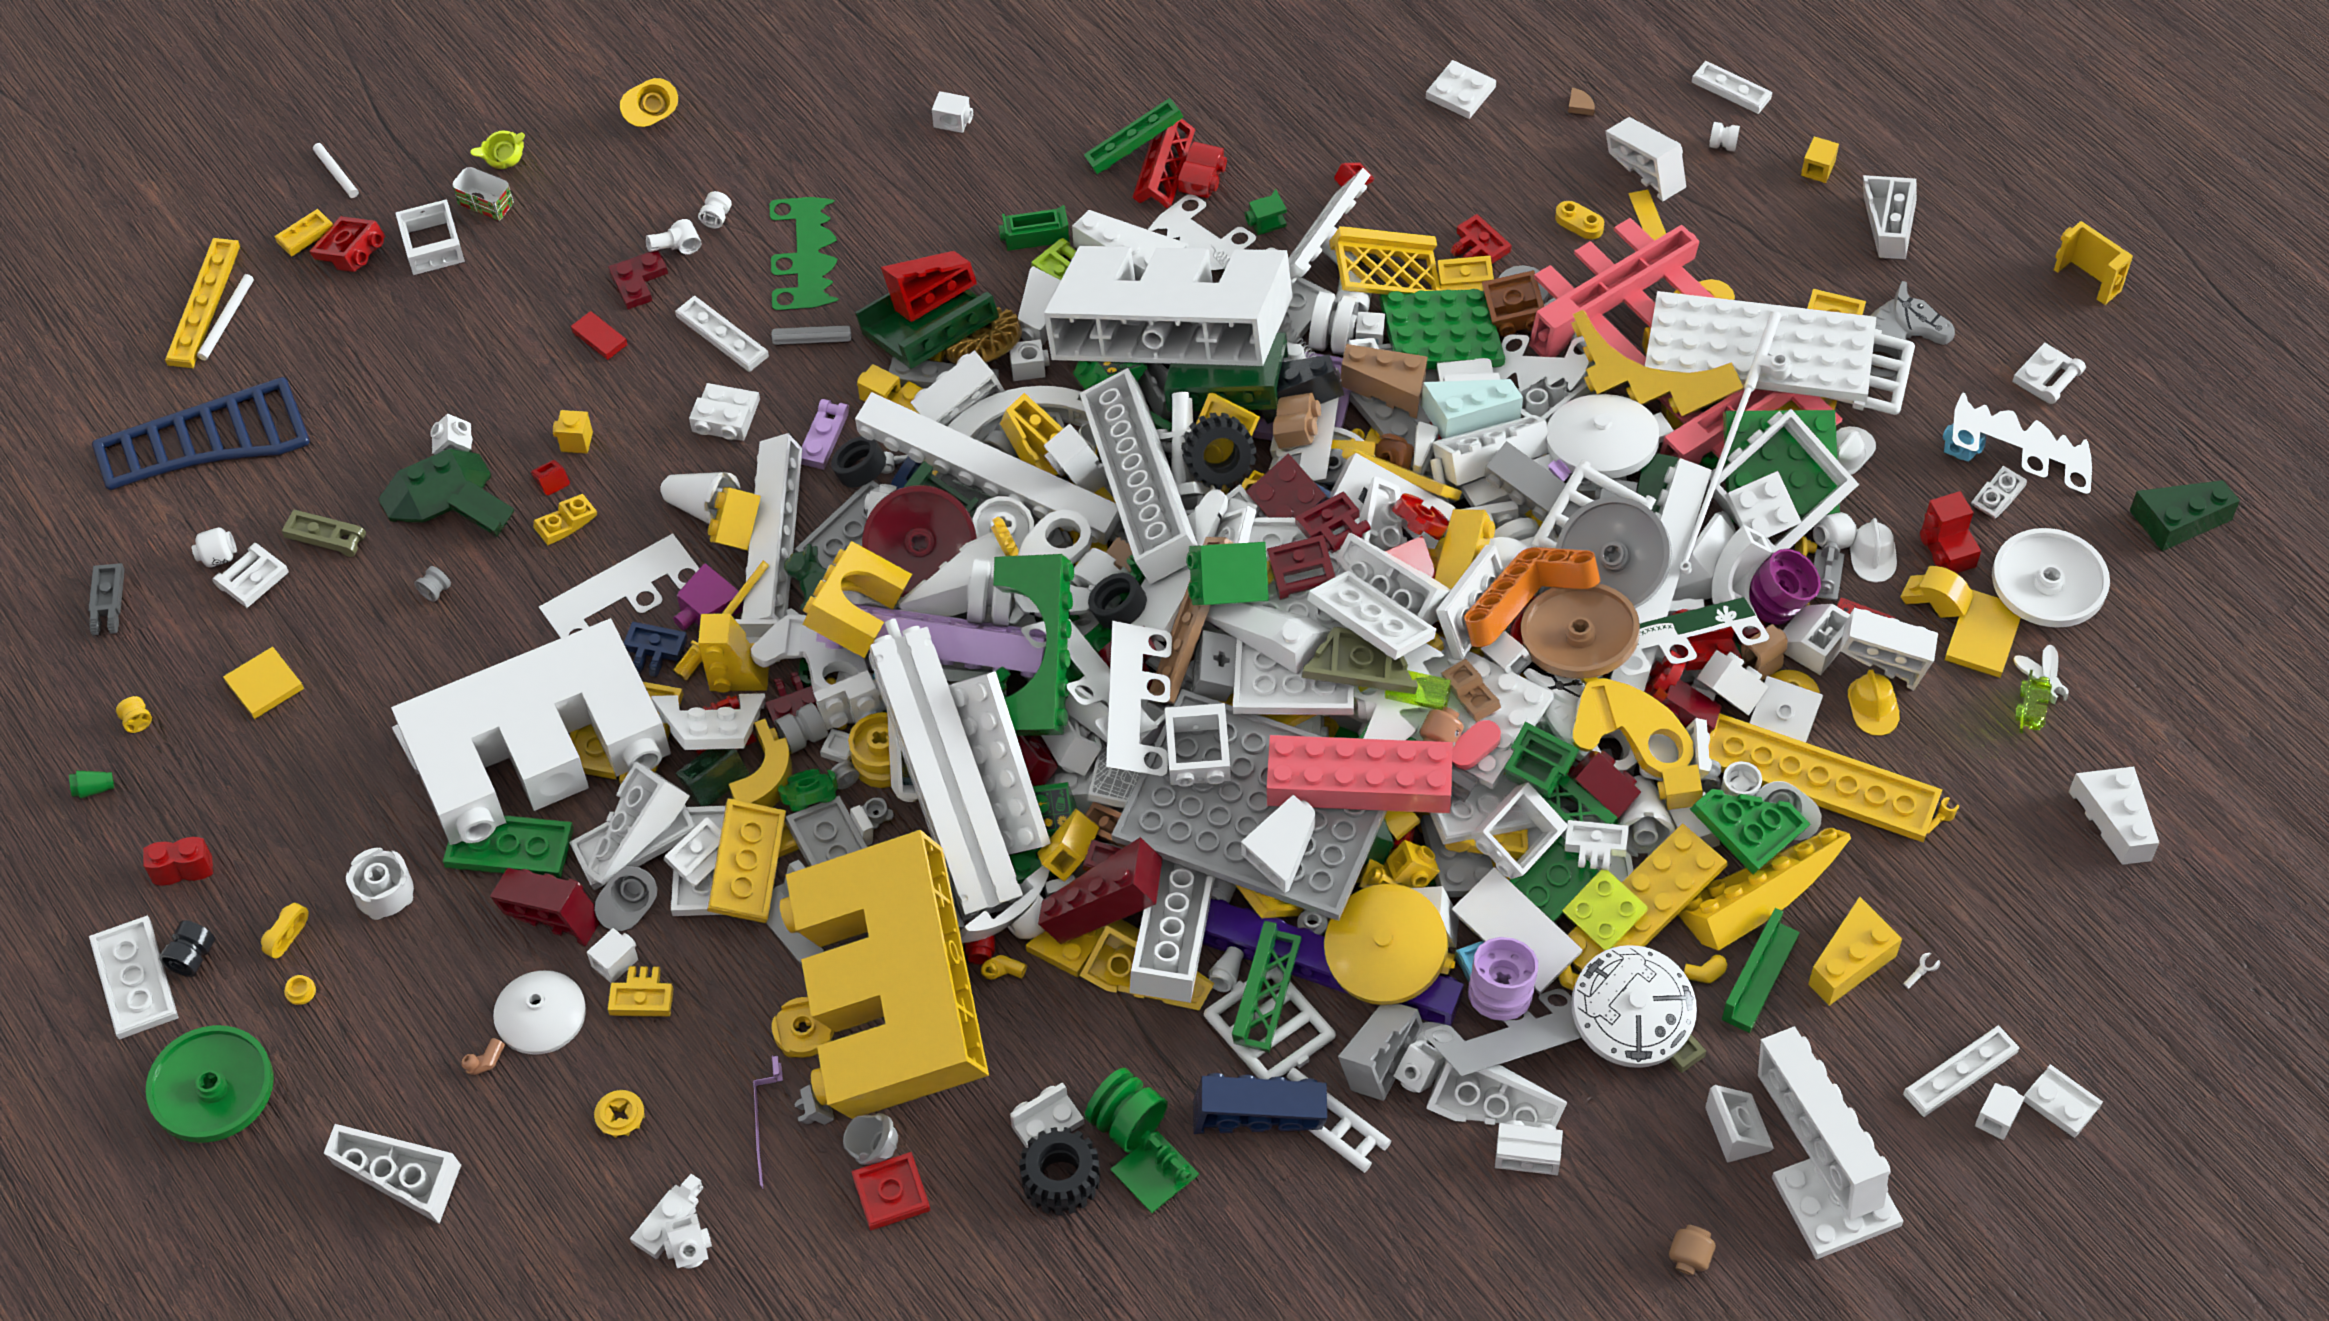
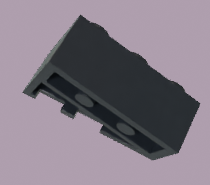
(1305, 376)

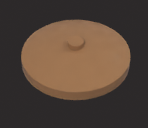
(1580, 631)

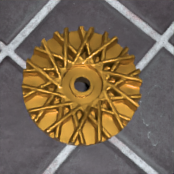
(989, 341)

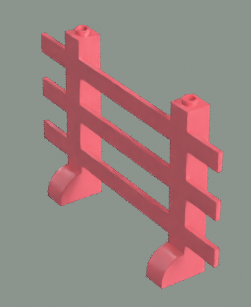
(1624, 283)

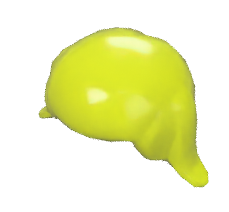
(501, 149)

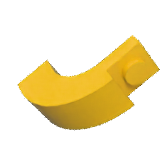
(763, 785)

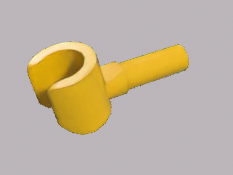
(1943, 814)

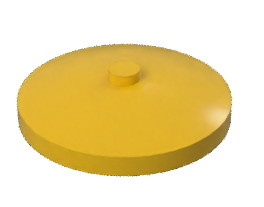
(1386, 944)

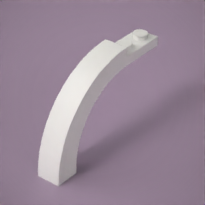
(985, 415)

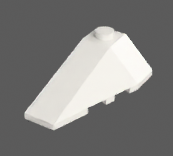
(1377, 510)
(643, 812)
(1493, 1097)

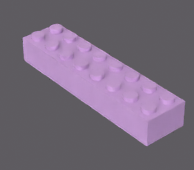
(965, 641)

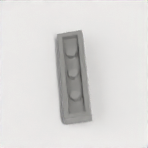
(923, 374)

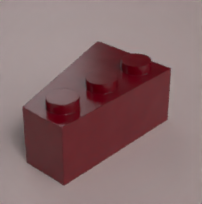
(548, 901)

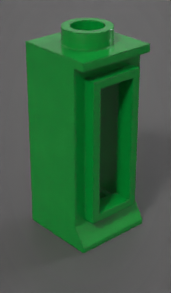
(1034, 229)

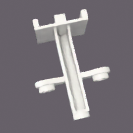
(1181, 419)

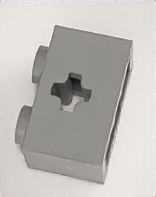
(1214, 666)

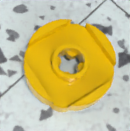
(793, 1042)

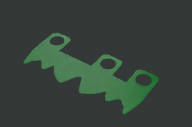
(807, 262)

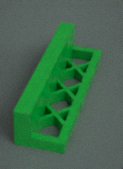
(1583, 799)
(1760, 973)
(1254, 985)

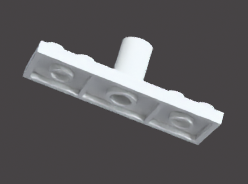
(1323, 228)

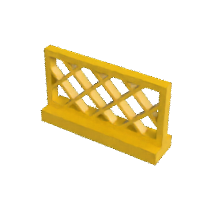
(1384, 245)

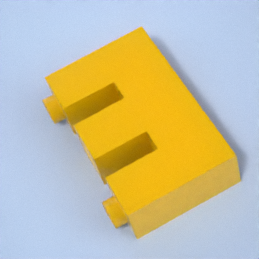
(904, 971)

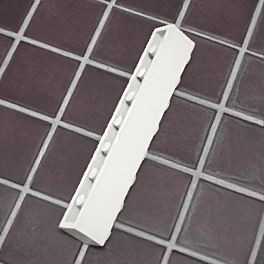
(773, 527)

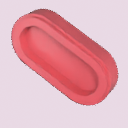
(1476, 744)

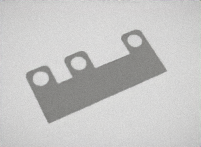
(1516, 1041)

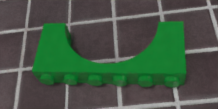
(1046, 581)

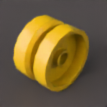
(870, 750)

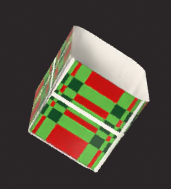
(476, 181)

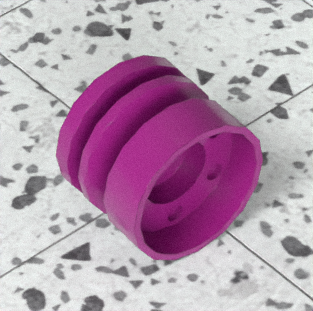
(1783, 586)

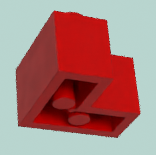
(1948, 533)

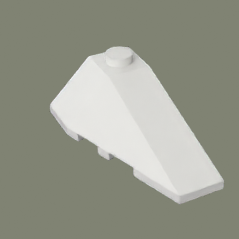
(1393, 577)
(947, 589)
(1273, 632)

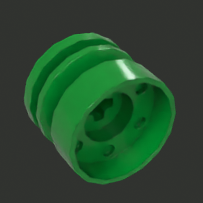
(1125, 1109)

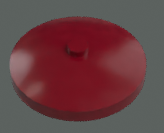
(918, 530)

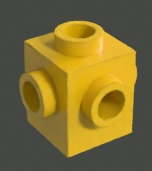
(1413, 865)

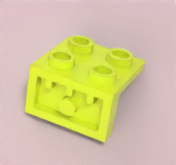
(1605, 909)

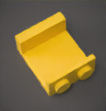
(2095, 256)

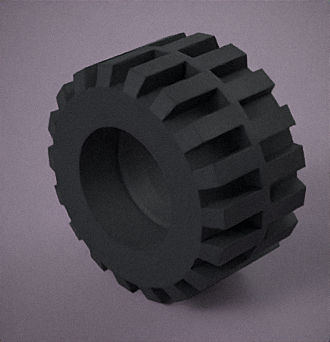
(1228, 470)
(1053, 1148)

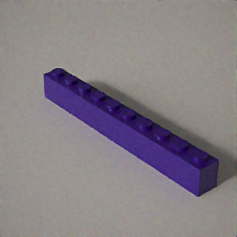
(1242, 929)

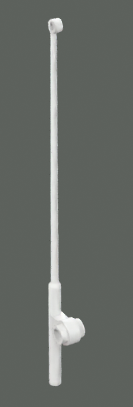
(1777, 366)

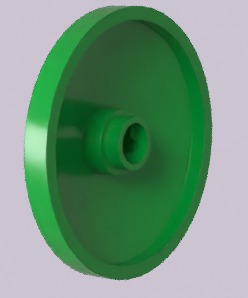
(209, 1083)

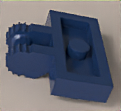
(655, 642)

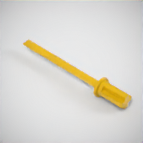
(693, 656)

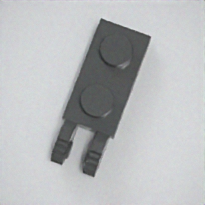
(106, 596)

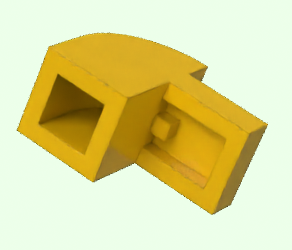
(1942, 588)

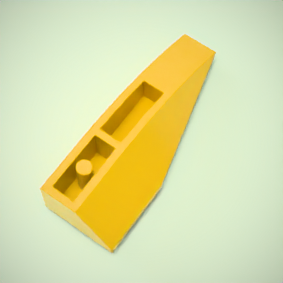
(1745, 900)

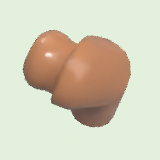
(484, 1062)

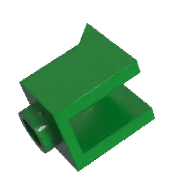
(1266, 214)

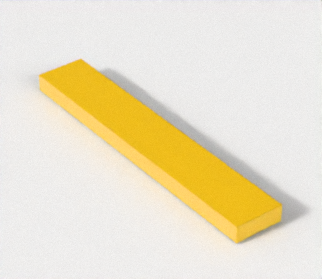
(202, 303)

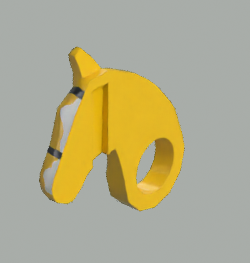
(1616, 705)

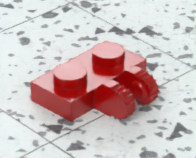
(1482, 239)

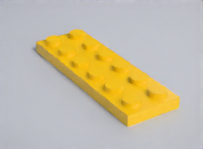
(1665, 885)

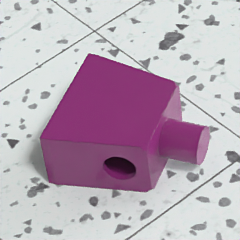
(704, 594)

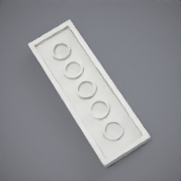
(1000, 762)

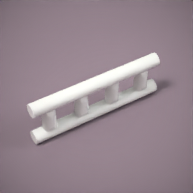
(1348, 1120)

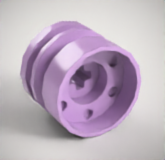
(1502, 978)

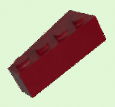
(1104, 894)

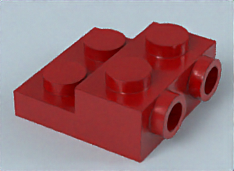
(349, 243)
(1706, 645)

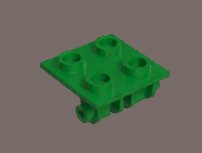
(1154, 1171)

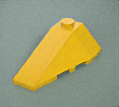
(1113, 960)

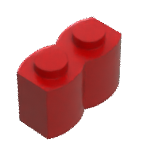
(1202, 170)
(176, 861)

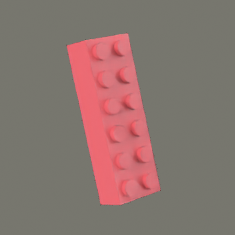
(1360, 773)

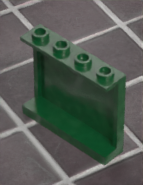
(930, 333)
(1241, 384)

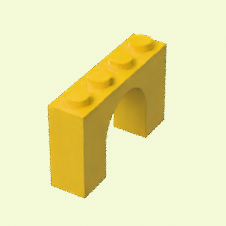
(836, 616)

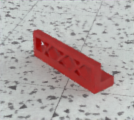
(1159, 155)

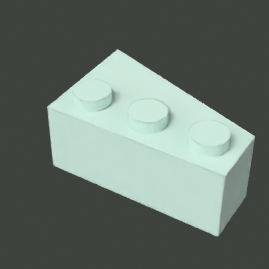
(1470, 405)

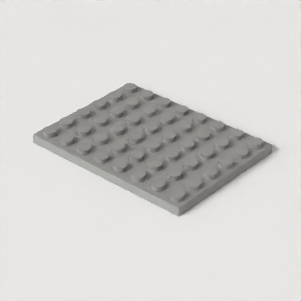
(1206, 821)

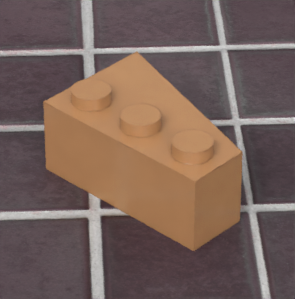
(1385, 375)

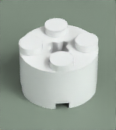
(1093, 568)
(380, 883)

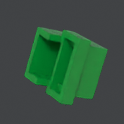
(1539, 760)

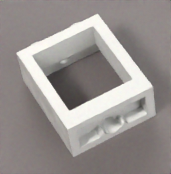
(436, 254)
(1197, 719)
(1539, 812)

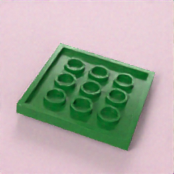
(1442, 326)
(1782, 453)

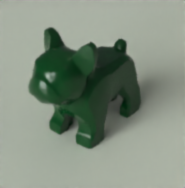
(806, 570)

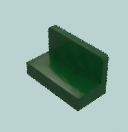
(481, 508)

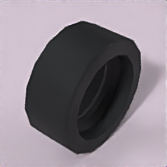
(864, 471)
(1110, 588)

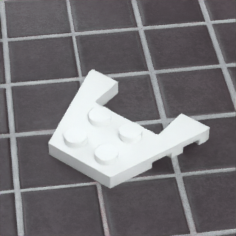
(711, 728)

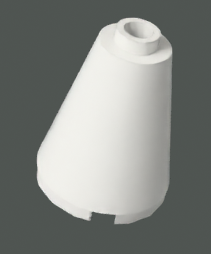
(697, 492)
(1647, 819)

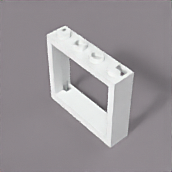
(1819, 453)

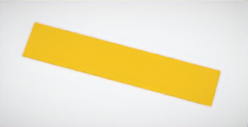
(1647, 214)

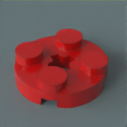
(1420, 517)
(1662, 676)

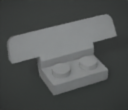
(795, 943)

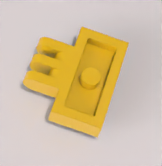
(641, 995)

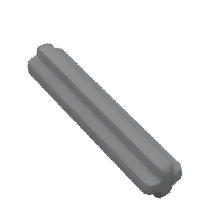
(811, 335)

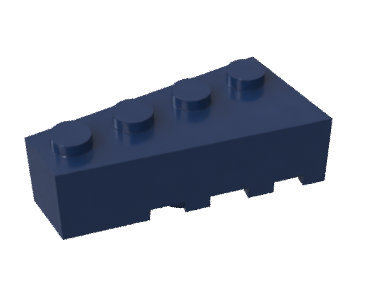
(1258, 1104)

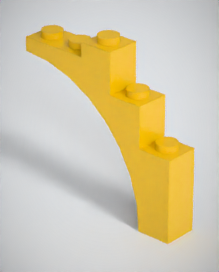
(1612, 369)

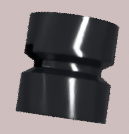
(186, 949)

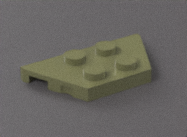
(1354, 661)

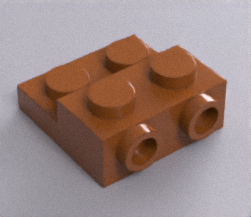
(1513, 302)

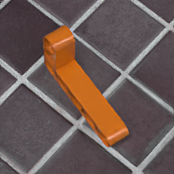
(1521, 581)

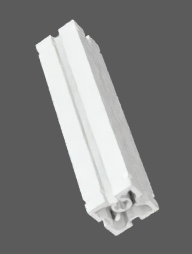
(943, 771)

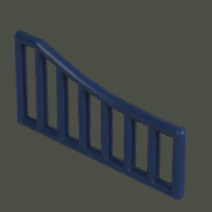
(218, 452)

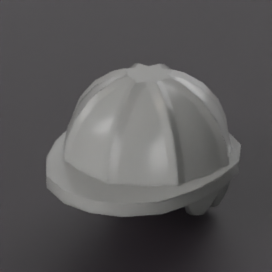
(870, 1138)

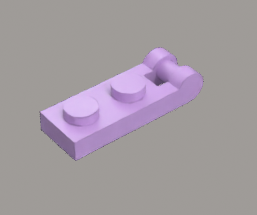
(823, 434)

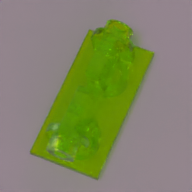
(2030, 712)

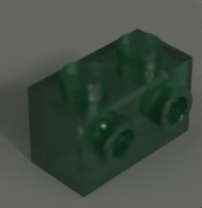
(710, 775)

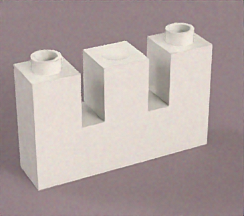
(1172, 310)
(525, 715)

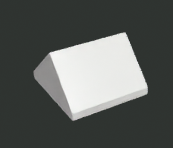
(1737, 1123)

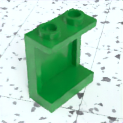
(1227, 573)

